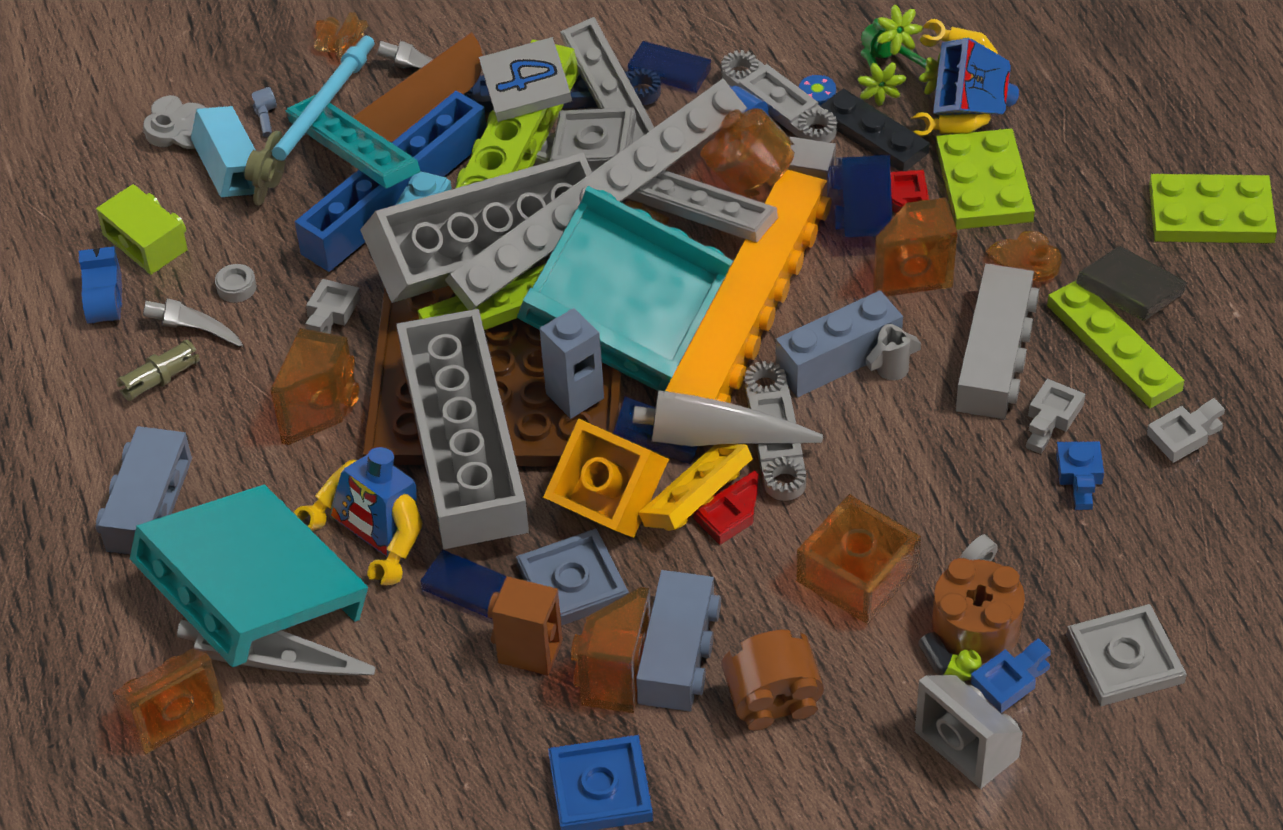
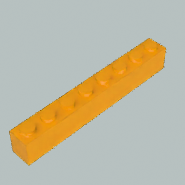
(752, 290)

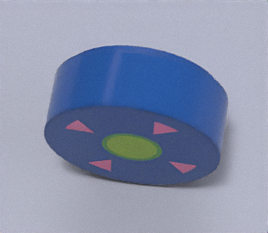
(818, 87)

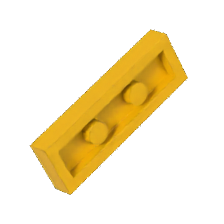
(695, 486)

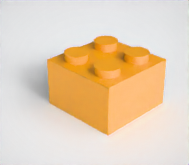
(605, 478)

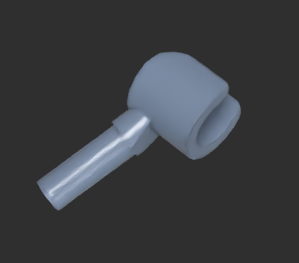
(263, 102)

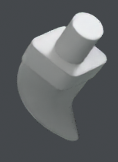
(403, 55)
(176, 314)

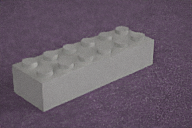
(434, 235)
(462, 429)

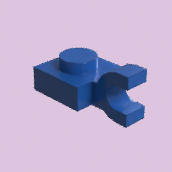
(1082, 467)
(1008, 678)

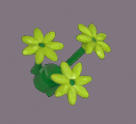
(885, 39)

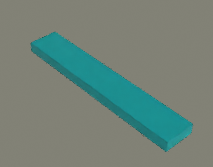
(358, 145)

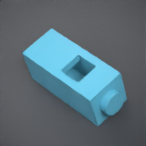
(223, 149)

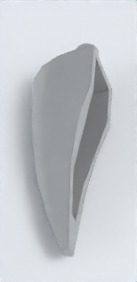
(705, 421)
(285, 653)

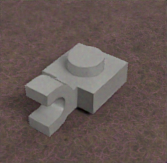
(331, 304)
(1051, 408)
(1183, 432)

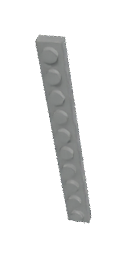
(619, 176)

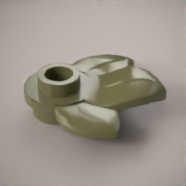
(264, 168)

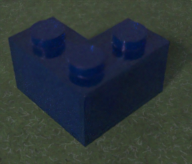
(864, 194)

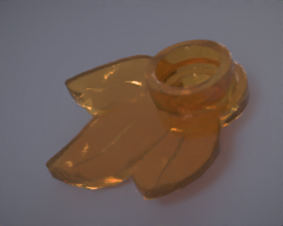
(1028, 252)

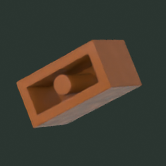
(526, 625)

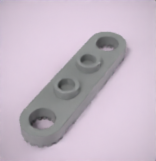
(785, 100)
(776, 457)

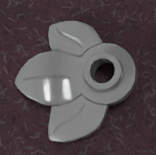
(170, 122)

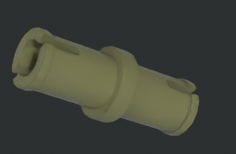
(157, 370)

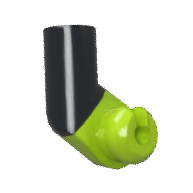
(948, 663)

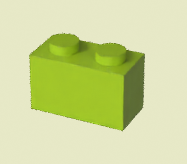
(142, 228)

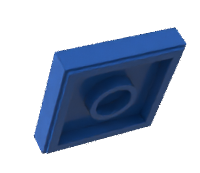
(600, 784)

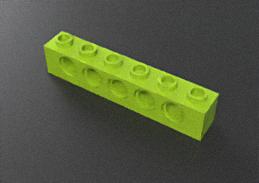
(515, 141)

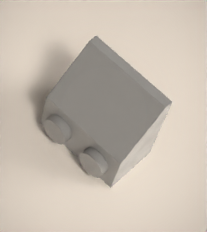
(966, 728)

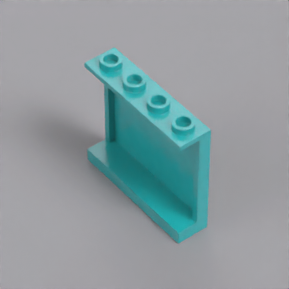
(632, 283)
(244, 570)

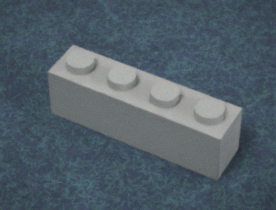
(995, 342)

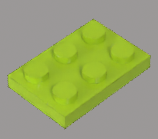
(984, 179)
(1212, 208)

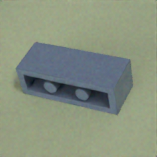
(834, 343)
(146, 485)
(677, 641)

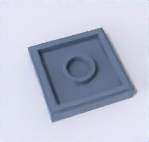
(580, 572)

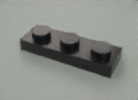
(876, 130)

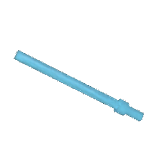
(351, 63)

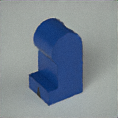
(101, 284)

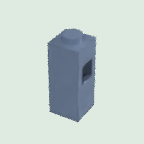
(572, 362)

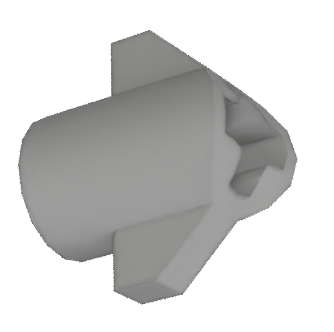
(892, 352)

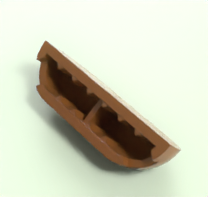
(425, 89)

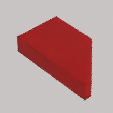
(907, 188)
(730, 509)

